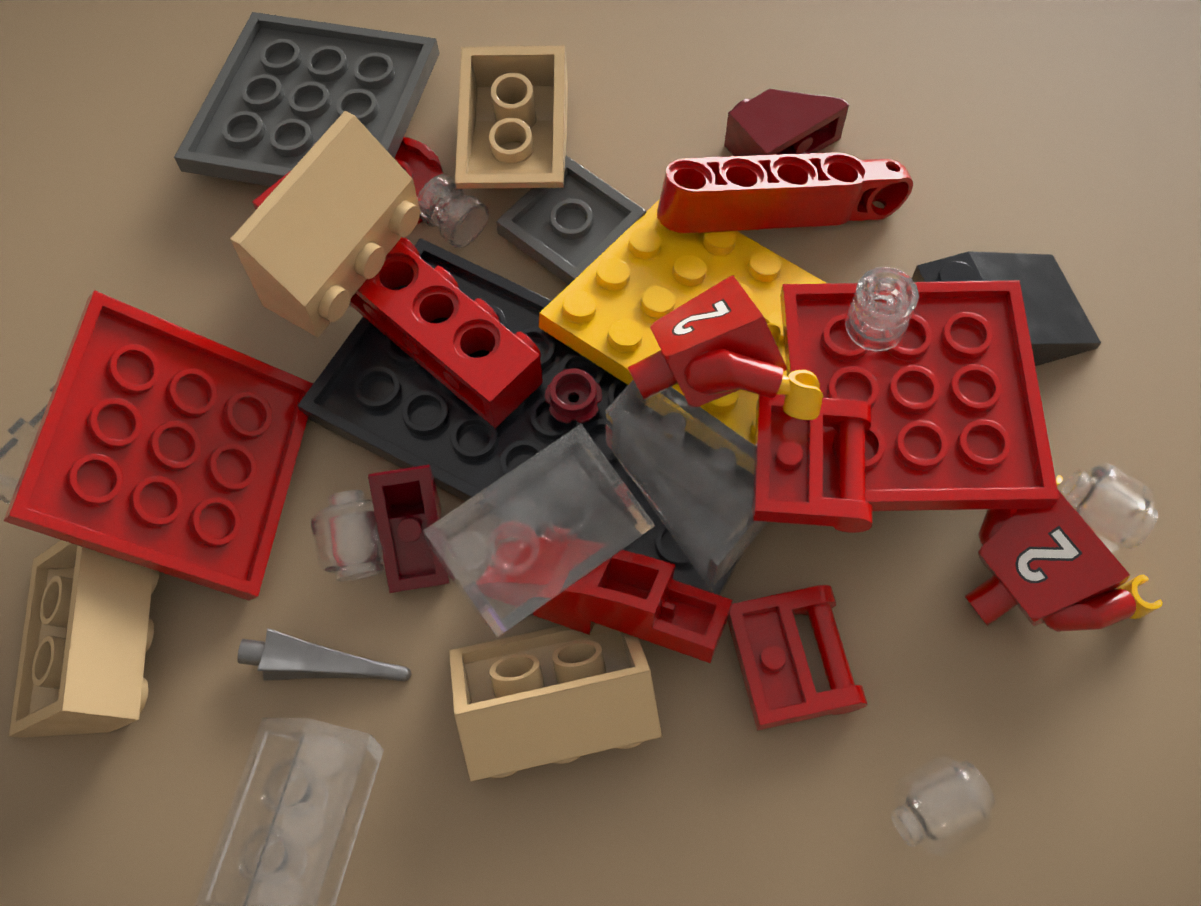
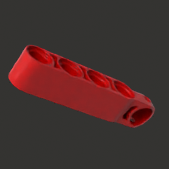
(779, 191)

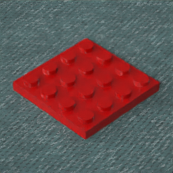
(948, 404)
(163, 450)

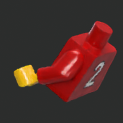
(721, 347)
(1053, 571)

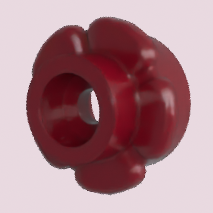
(570, 383)

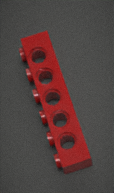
(487, 384)

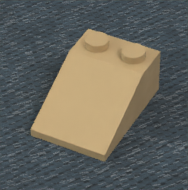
(512, 117)

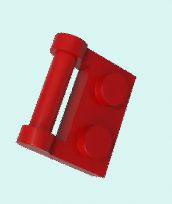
(791, 465)
(776, 663)

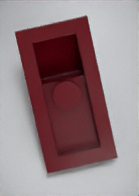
(403, 507)

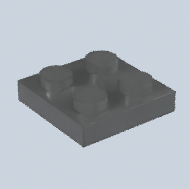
(569, 224)

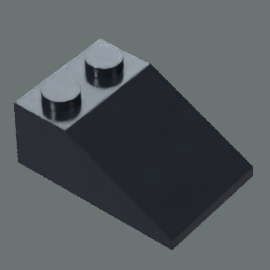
(1052, 311)

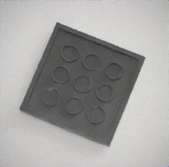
(290, 86)

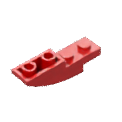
(643, 601)

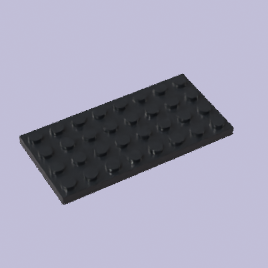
(413, 420)

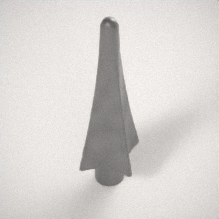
(294, 658)

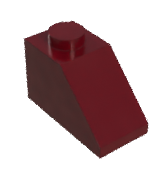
(784, 123)

